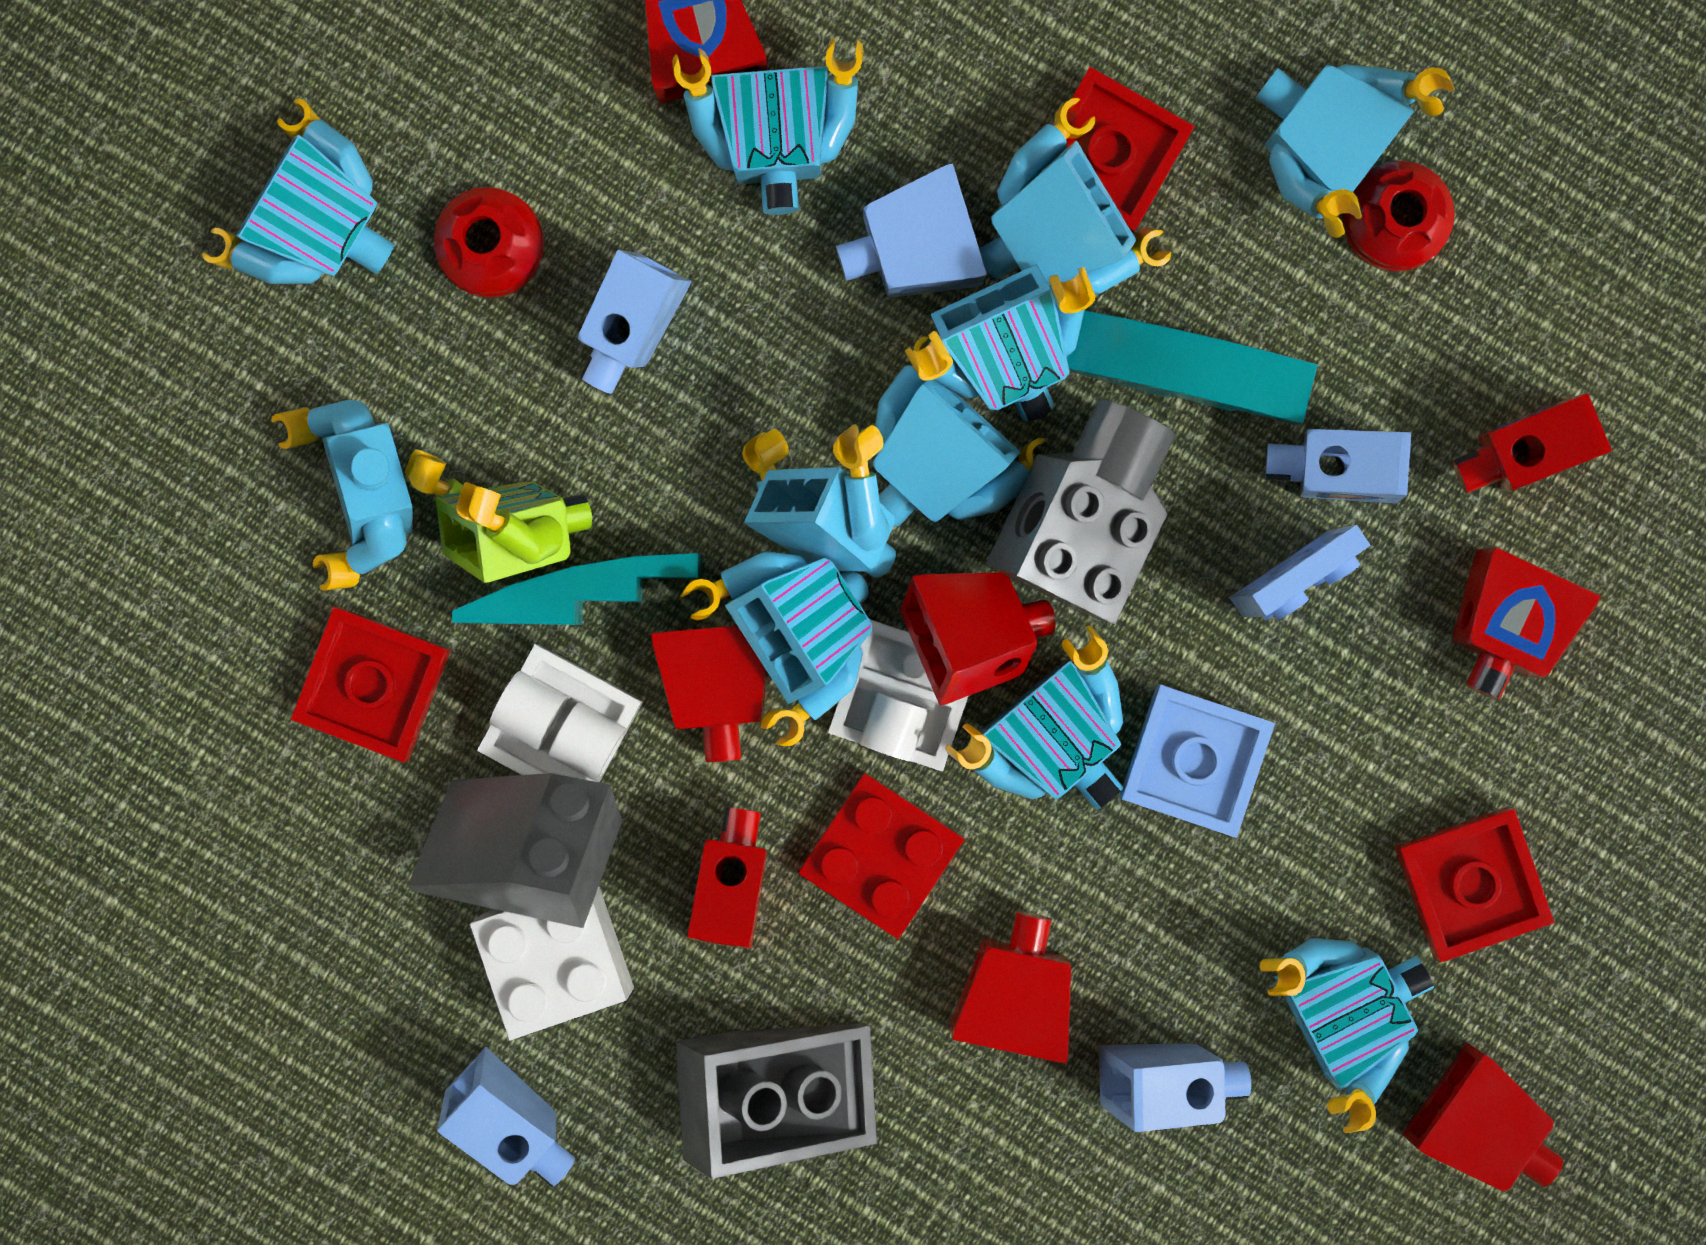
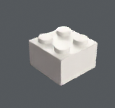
(551, 969)

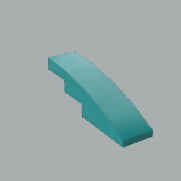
(1192, 367)
(560, 594)

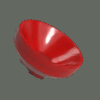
(1379, 237)
(512, 260)

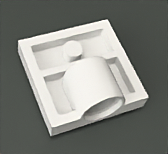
(895, 704)

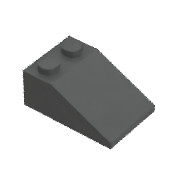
(521, 845)
(774, 1096)

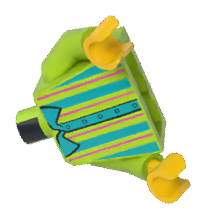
(499, 527)

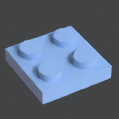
(1283, 586)
(1196, 760)

